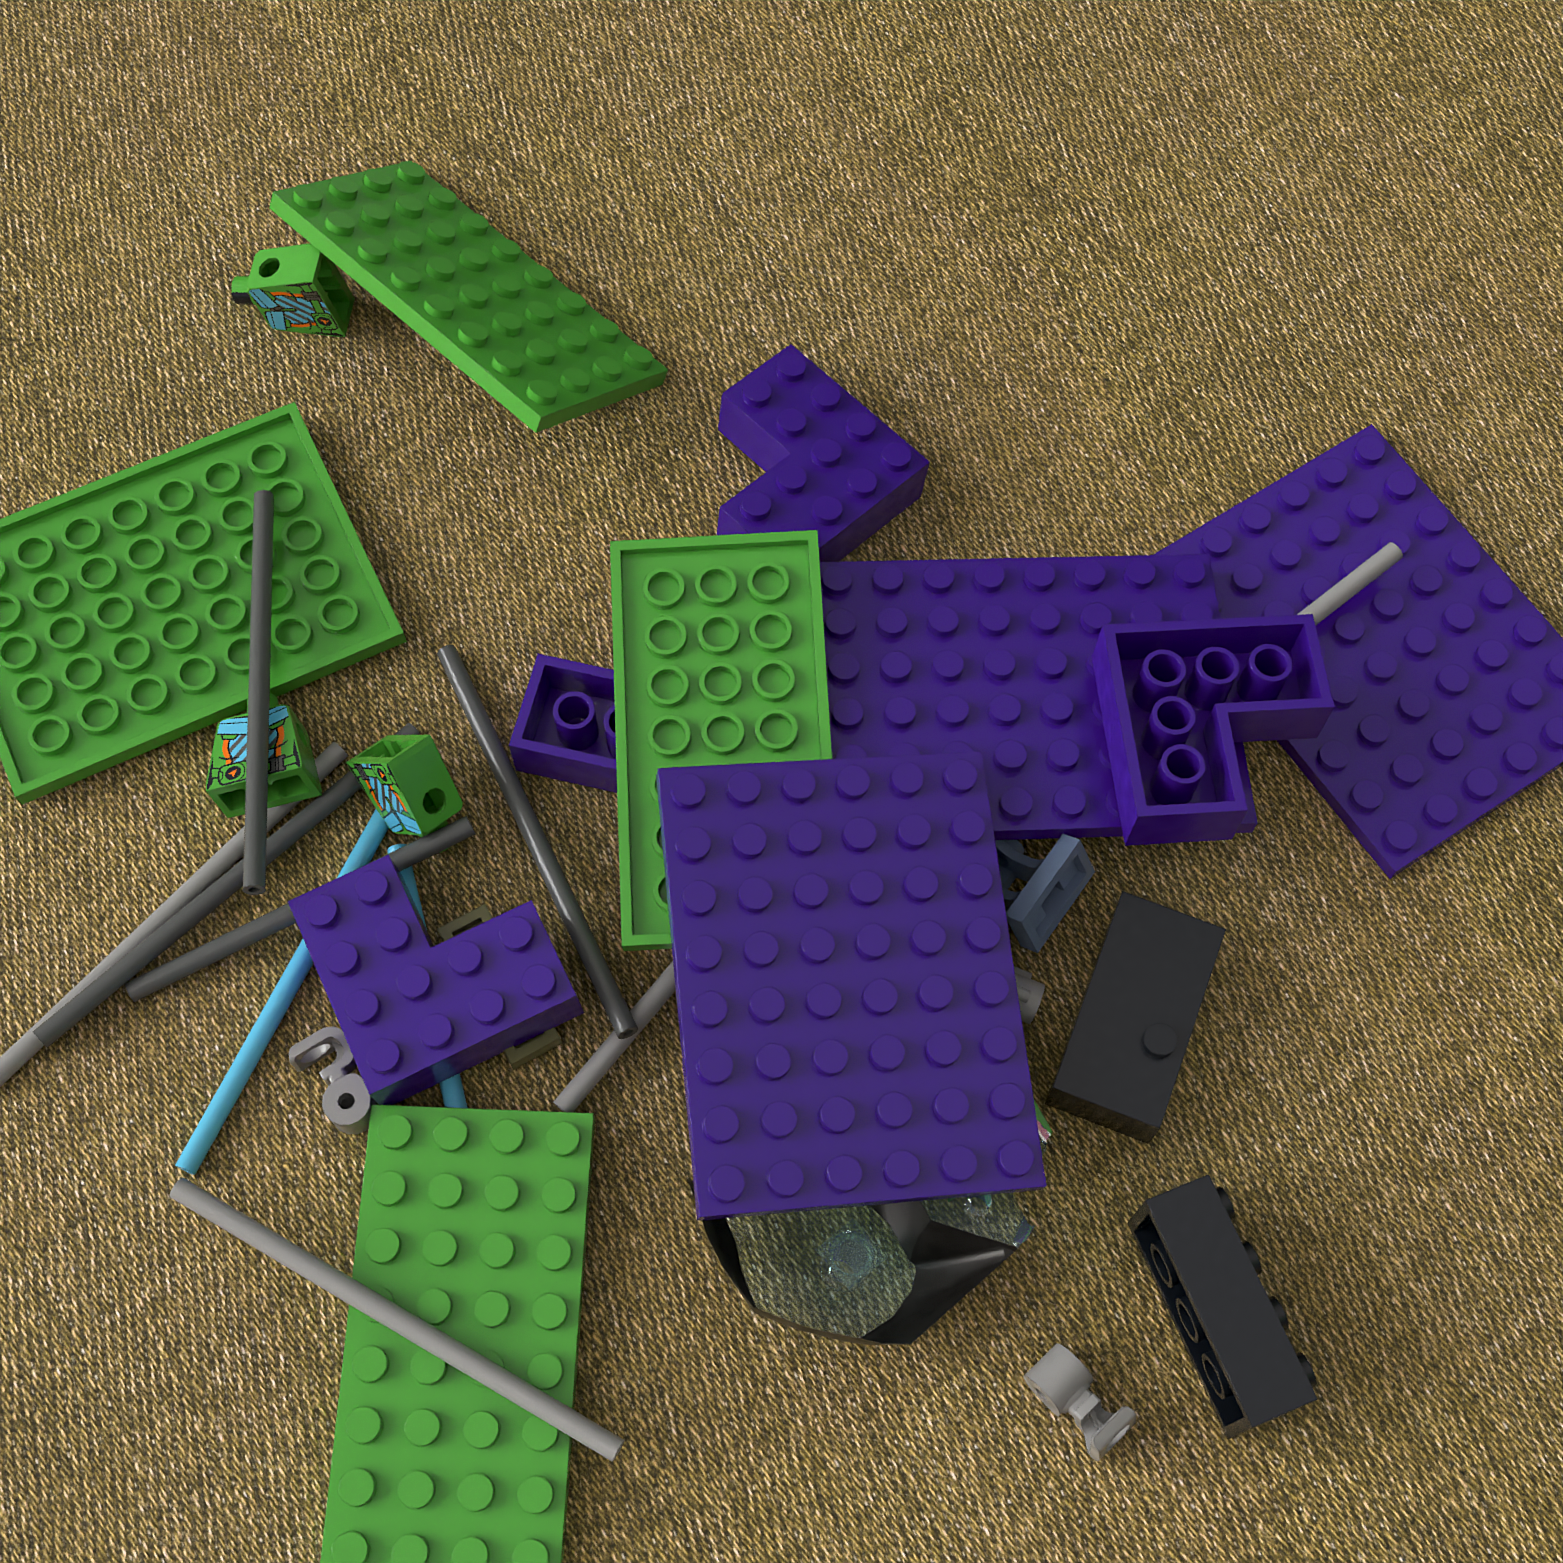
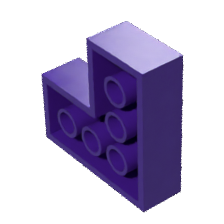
(822, 456)
(1182, 698)
(567, 724)
(420, 1007)

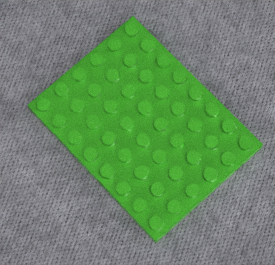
(137, 600)

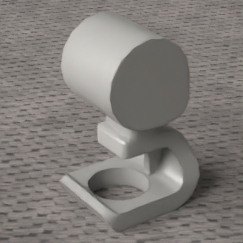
(346, 1097)
(1064, 1387)

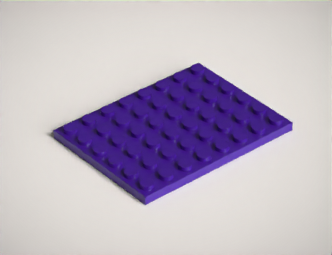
(999, 666)
(1432, 667)
(844, 985)

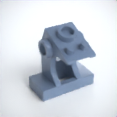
(1050, 887)

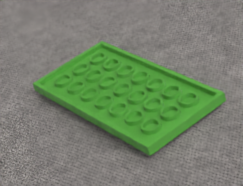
(470, 293)
(710, 668)
(485, 1238)

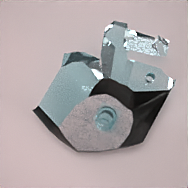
(871, 1268)

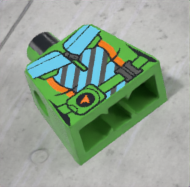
(297, 291)
(290, 761)
(407, 783)

